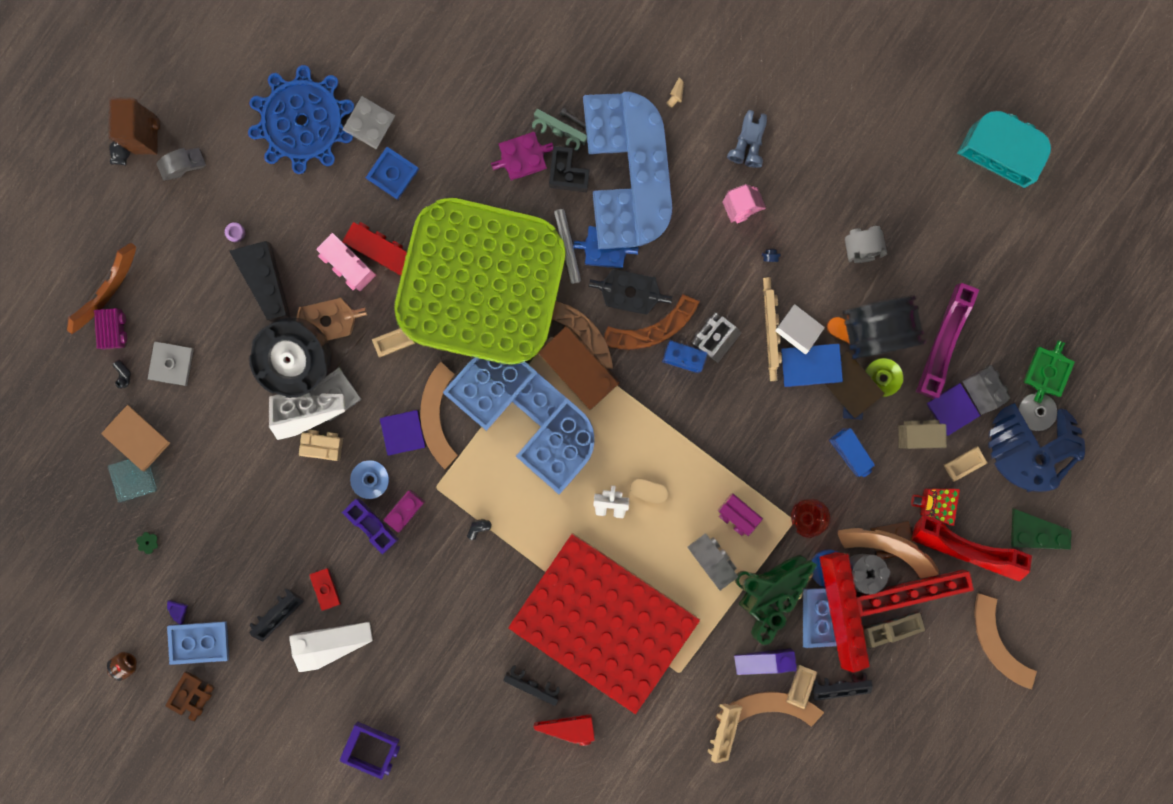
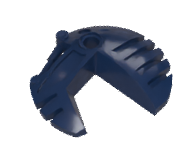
(1017, 448)

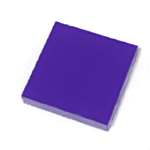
(953, 409)
(402, 432)

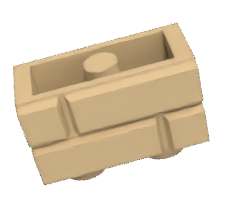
(321, 446)

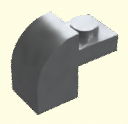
(179, 161)

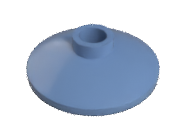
(360, 483)

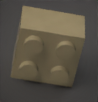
(928, 435)

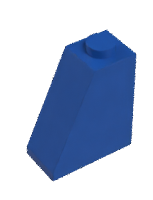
(852, 452)

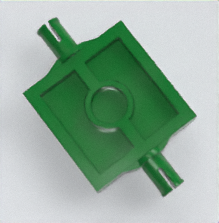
(1049, 371)

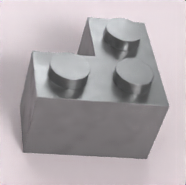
(713, 561)

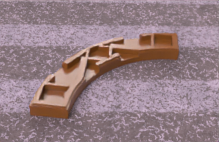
(118, 272)
(656, 333)

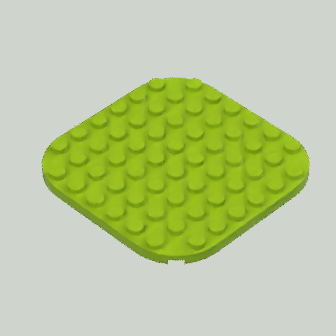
(480, 281)

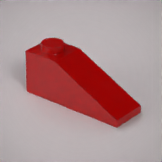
(572, 729)

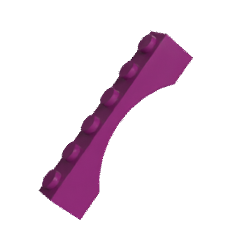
(948, 333)

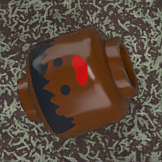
(121, 666)

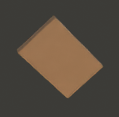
(135, 438)

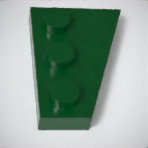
(1037, 533)

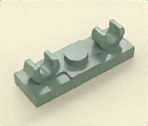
(559, 129)

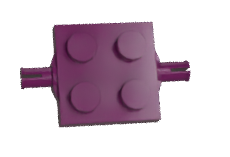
(522, 156)

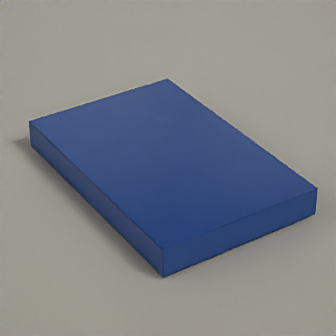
(816, 367)

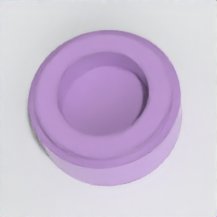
(235, 232)

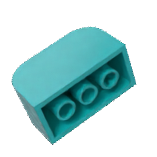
(1007, 147)

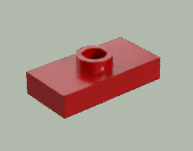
(325, 589)

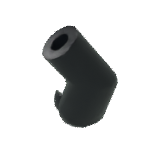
(478, 526)

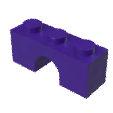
(378, 533)

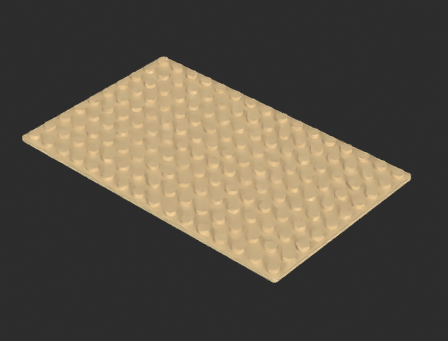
(651, 537)

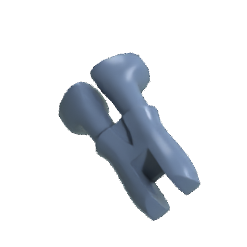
(751, 135)

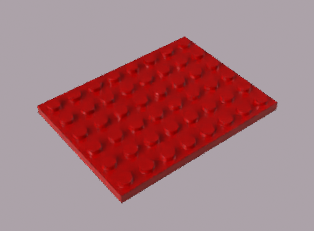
(604, 623)

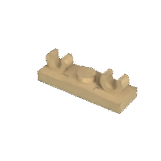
(725, 732)

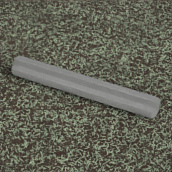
(569, 250)

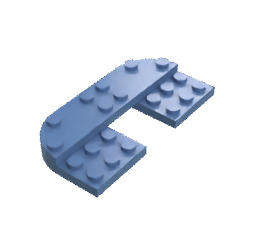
(633, 126)
(565, 434)

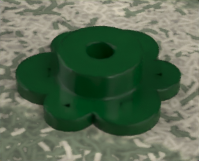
(142, 542)

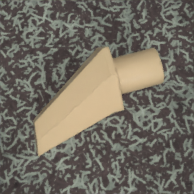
(676, 93)

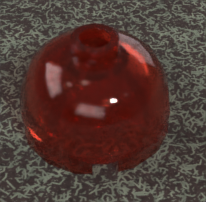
(810, 517)

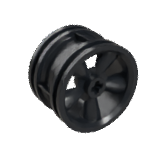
(883, 327)

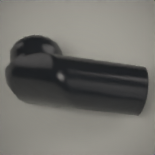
(124, 374)

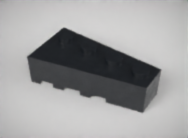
(263, 278)

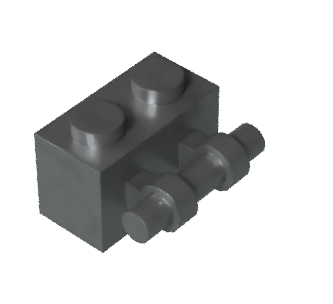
(719, 338)
(987, 389)

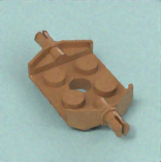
(340, 313)

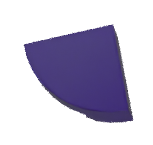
(177, 611)

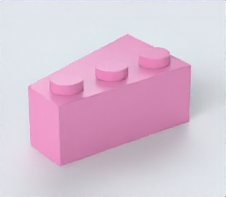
(743, 202)
(345, 263)

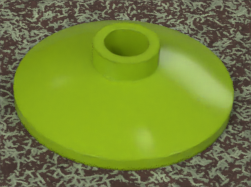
(891, 370)

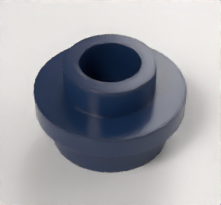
(771, 255)

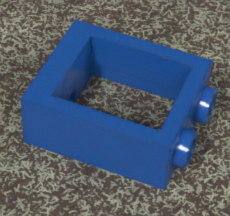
(692, 357)

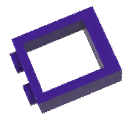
(365, 766)

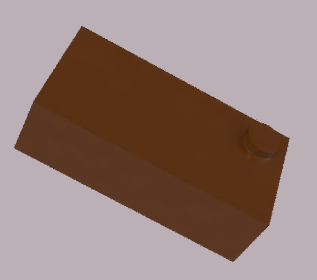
(133, 126)
(579, 367)

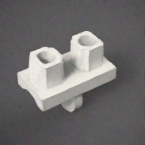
(611, 500)

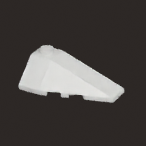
(295, 415)
(320, 647)

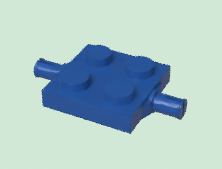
(602, 257)

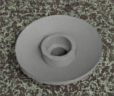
(1029, 408)

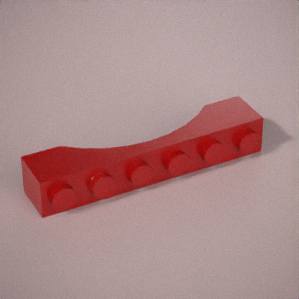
(1005, 562)

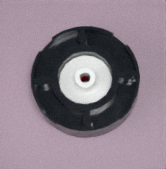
(290, 357)

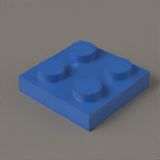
(392, 173)

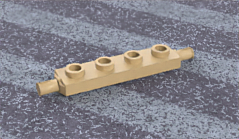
(773, 337)

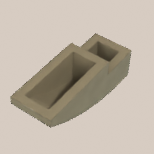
(893, 629)

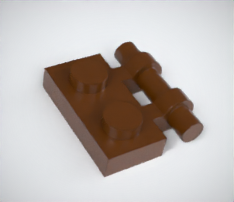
(184, 693)

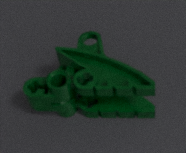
(771, 590)

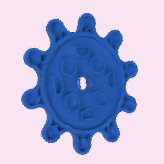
(280, 116)

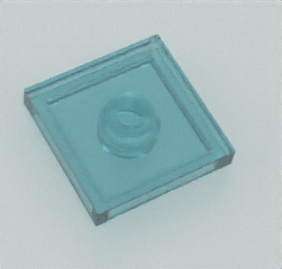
(130, 480)

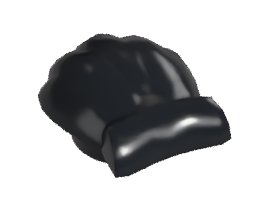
(118, 154)

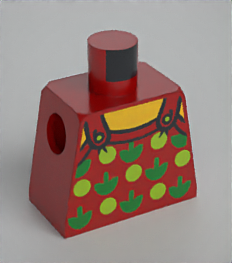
(938, 504)

